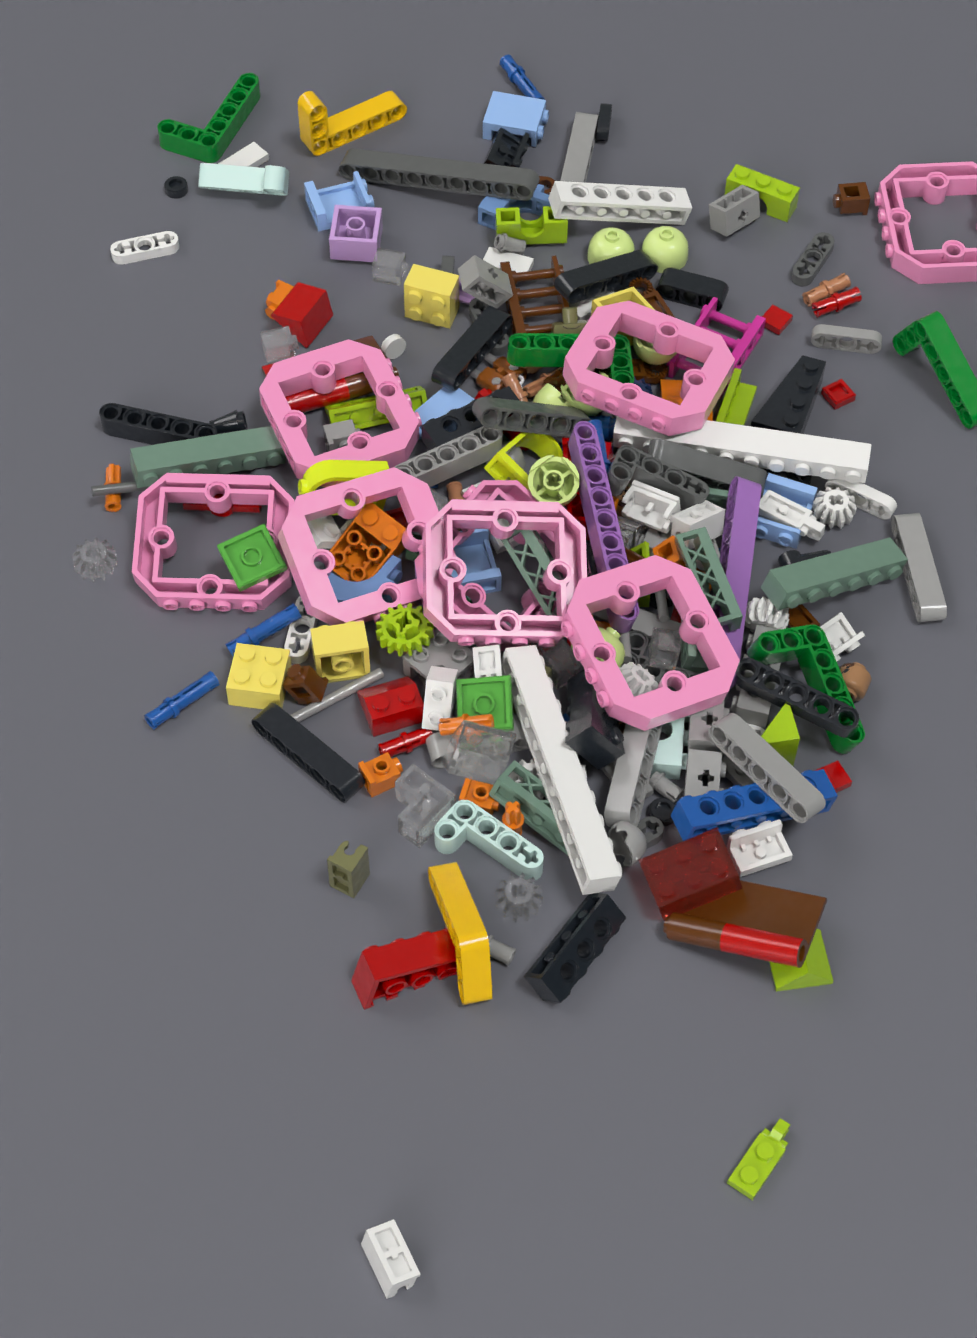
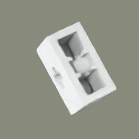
(439, 696)

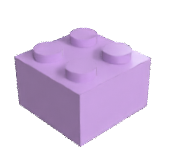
(355, 233)

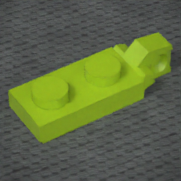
(760, 1160)

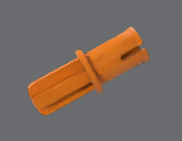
(113, 476)
(451, 724)
(513, 817)

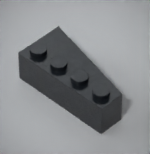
(793, 399)
(590, 728)

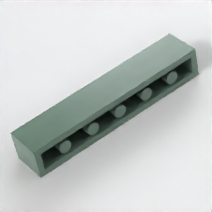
(207, 455)
(833, 573)

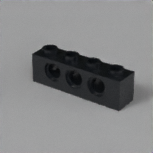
(458, 421)
(575, 947)

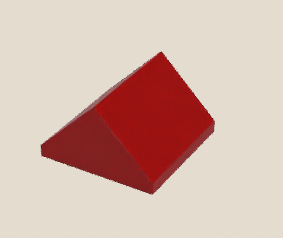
(305, 311)

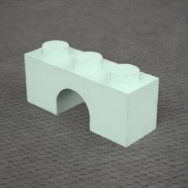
(669, 751)

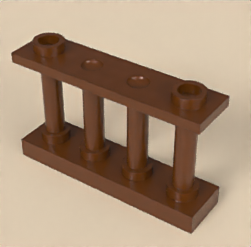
(519, 312)

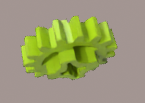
(404, 630)

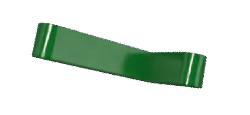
(211, 143)
(551, 349)
(946, 360)
(819, 667)

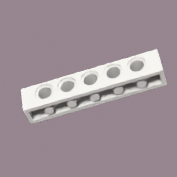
(619, 203)

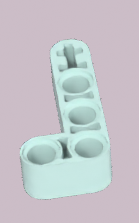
(267, 180)
(524, 856)

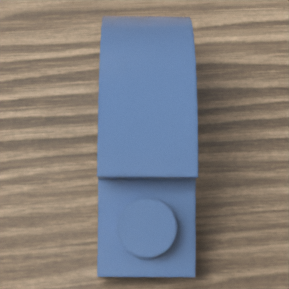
(488, 206)
(347, 590)

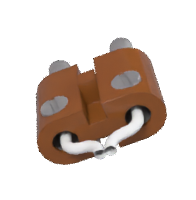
(491, 377)

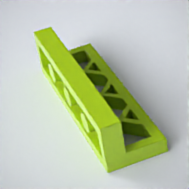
(737, 401)
(364, 410)

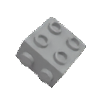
(440, 654)

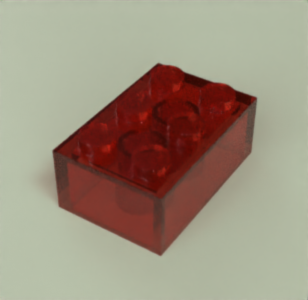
(690, 873)

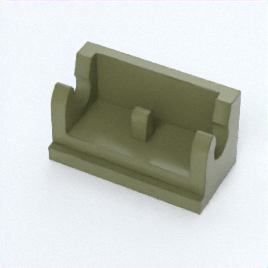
(348, 872)

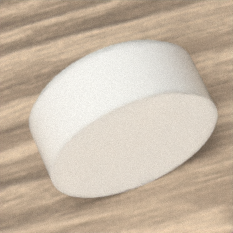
(393, 346)

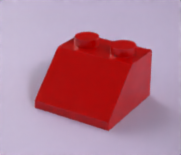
(391, 705)

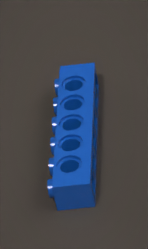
(739, 807)

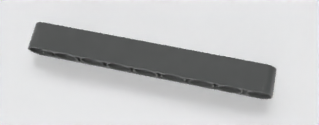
(440, 174)

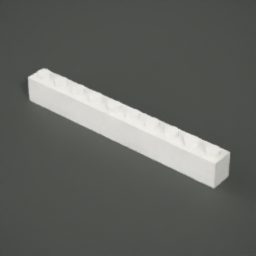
(762, 448)
(561, 772)

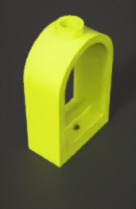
(503, 466)
(340, 470)

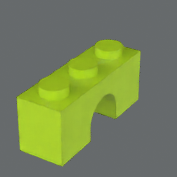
(778, 195)
(539, 231)

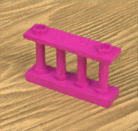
(740, 348)

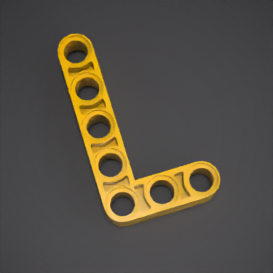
(328, 133)
(465, 931)

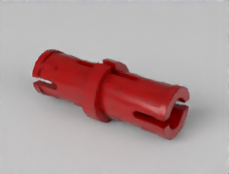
(836, 302)
(405, 742)

